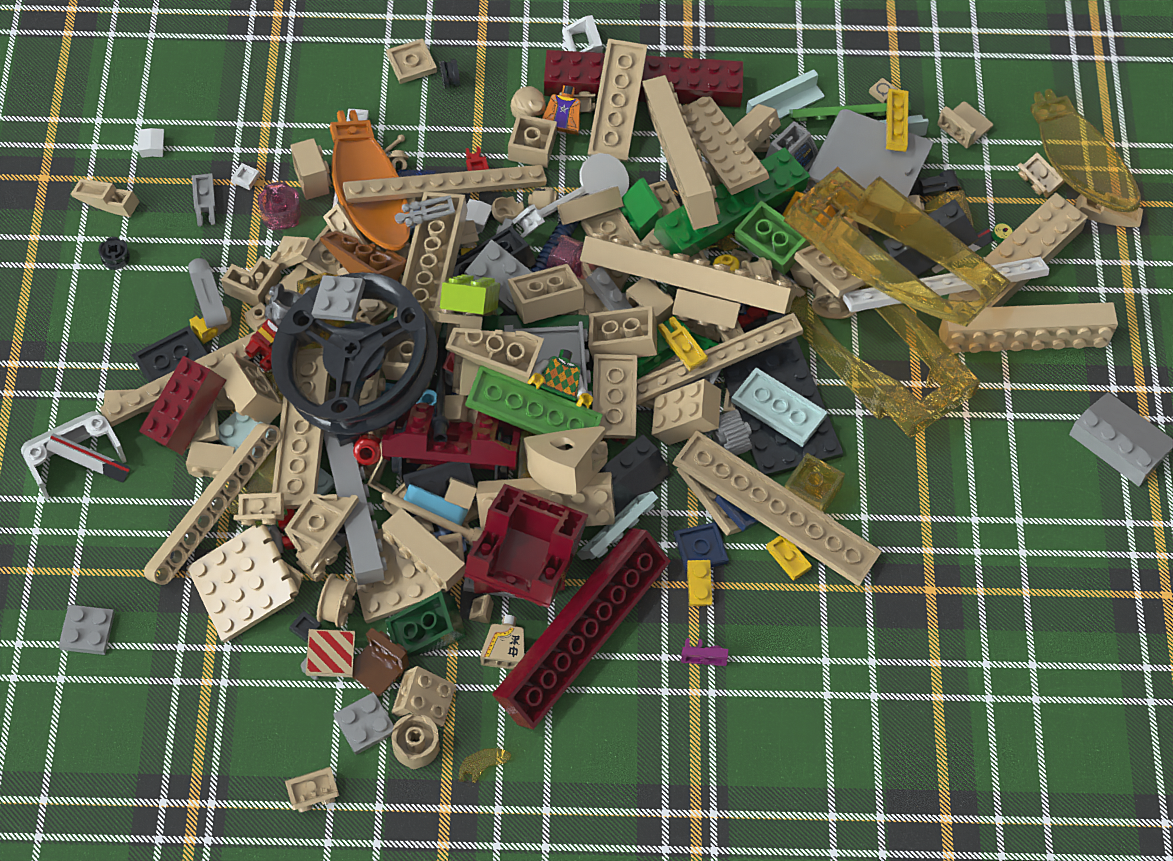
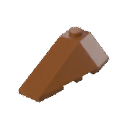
(363, 258)

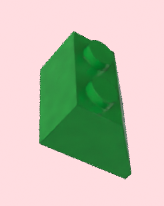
(641, 208)

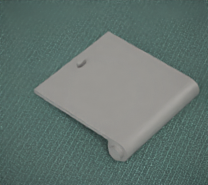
(860, 150)

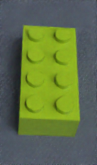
(470, 294)

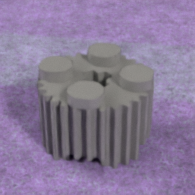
(732, 433)

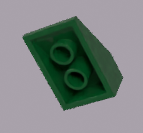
(427, 625)

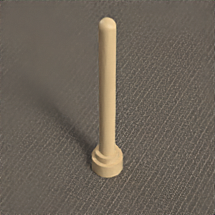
(469, 534)

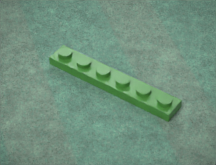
(821, 112)

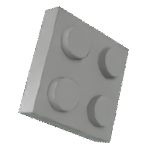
(338, 298)
(86, 629)
(364, 723)

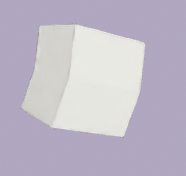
(151, 142)
(479, 213)

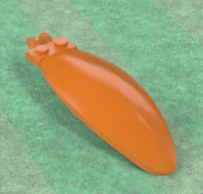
(359, 158)

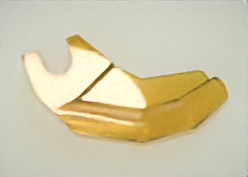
(479, 761)

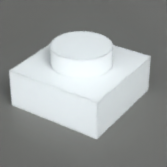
(245, 176)

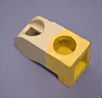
(200, 330)

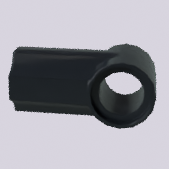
(945, 182)

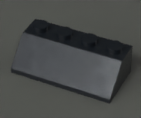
(952, 219)
(509, 241)
(635, 472)

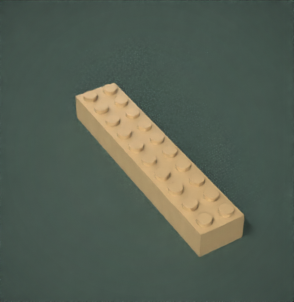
(681, 152)
(428, 265)
(689, 274)

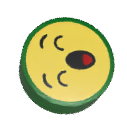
(1001, 232)

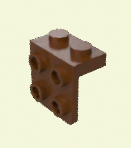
(379, 663)

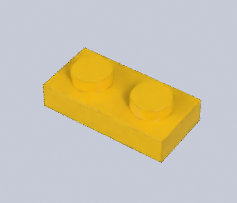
(788, 557)
(699, 583)

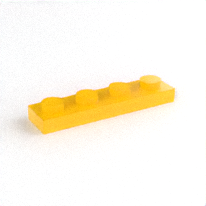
(897, 120)

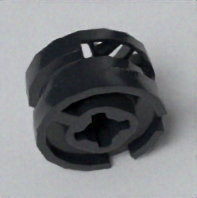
(452, 73)
(114, 253)

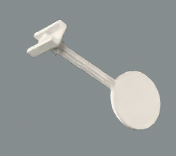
(596, 174)

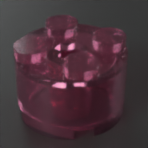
(279, 206)
(568, 253)

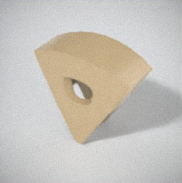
(560, 468)

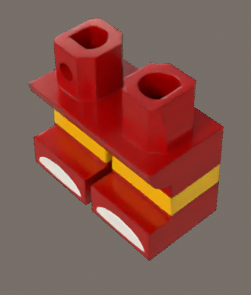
(262, 343)

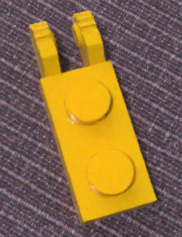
(683, 345)

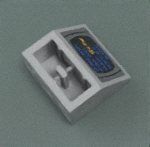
(798, 143)

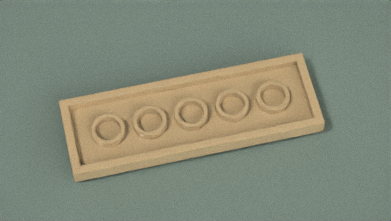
(617, 99)

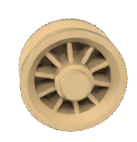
(829, 305)

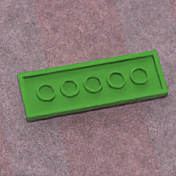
(526, 406)

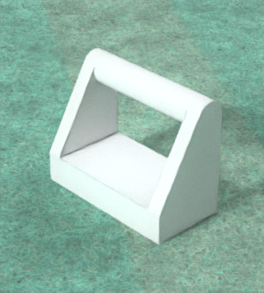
(586, 25)

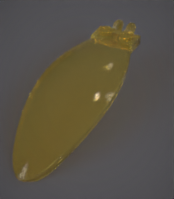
(1084, 155)

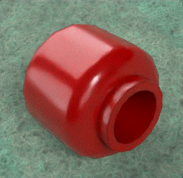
(367, 449)

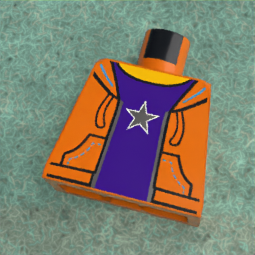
(565, 111)

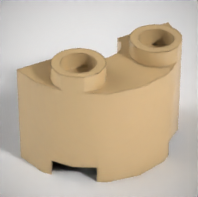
(328, 557)

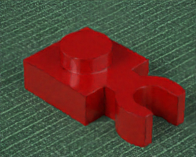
(475, 161)
(752, 314)

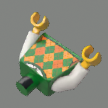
(561, 378)

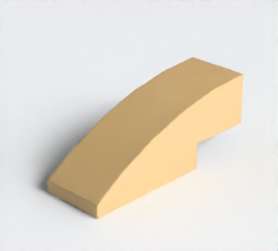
(106, 197)
(590, 205)
(1108, 216)

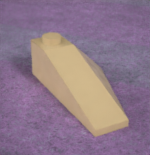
(503, 352)

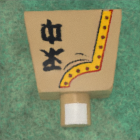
(503, 644)

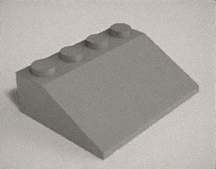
(1122, 438)

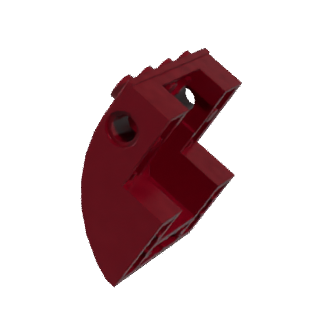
(526, 545)

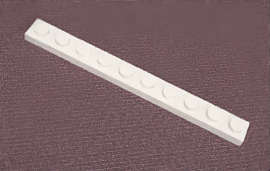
(947, 284)

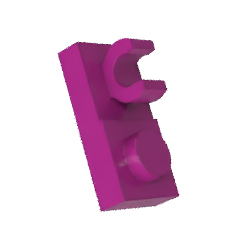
(707, 656)

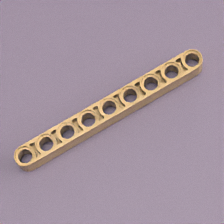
(204, 508)

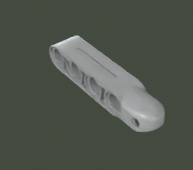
(207, 293)

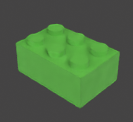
(770, 237)

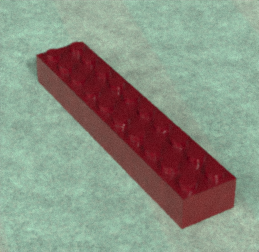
(690, 76)
(581, 628)

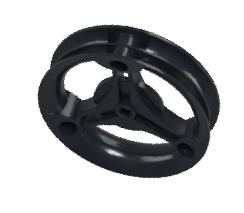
(356, 355)

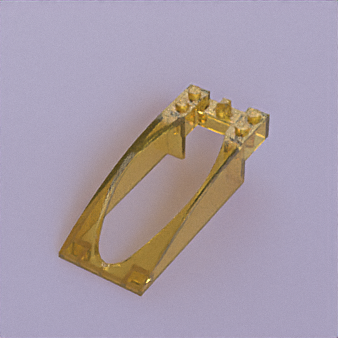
(899, 218)
(882, 393)

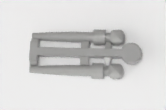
(424, 214)

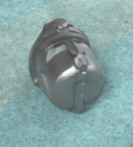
(276, 311)

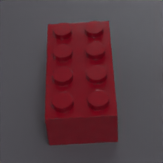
(182, 405)

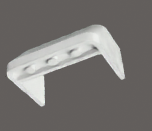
(76, 430)

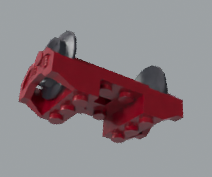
(478, 444)

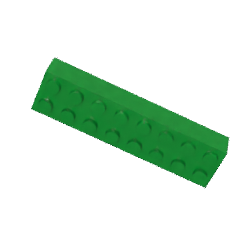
(785, 178)

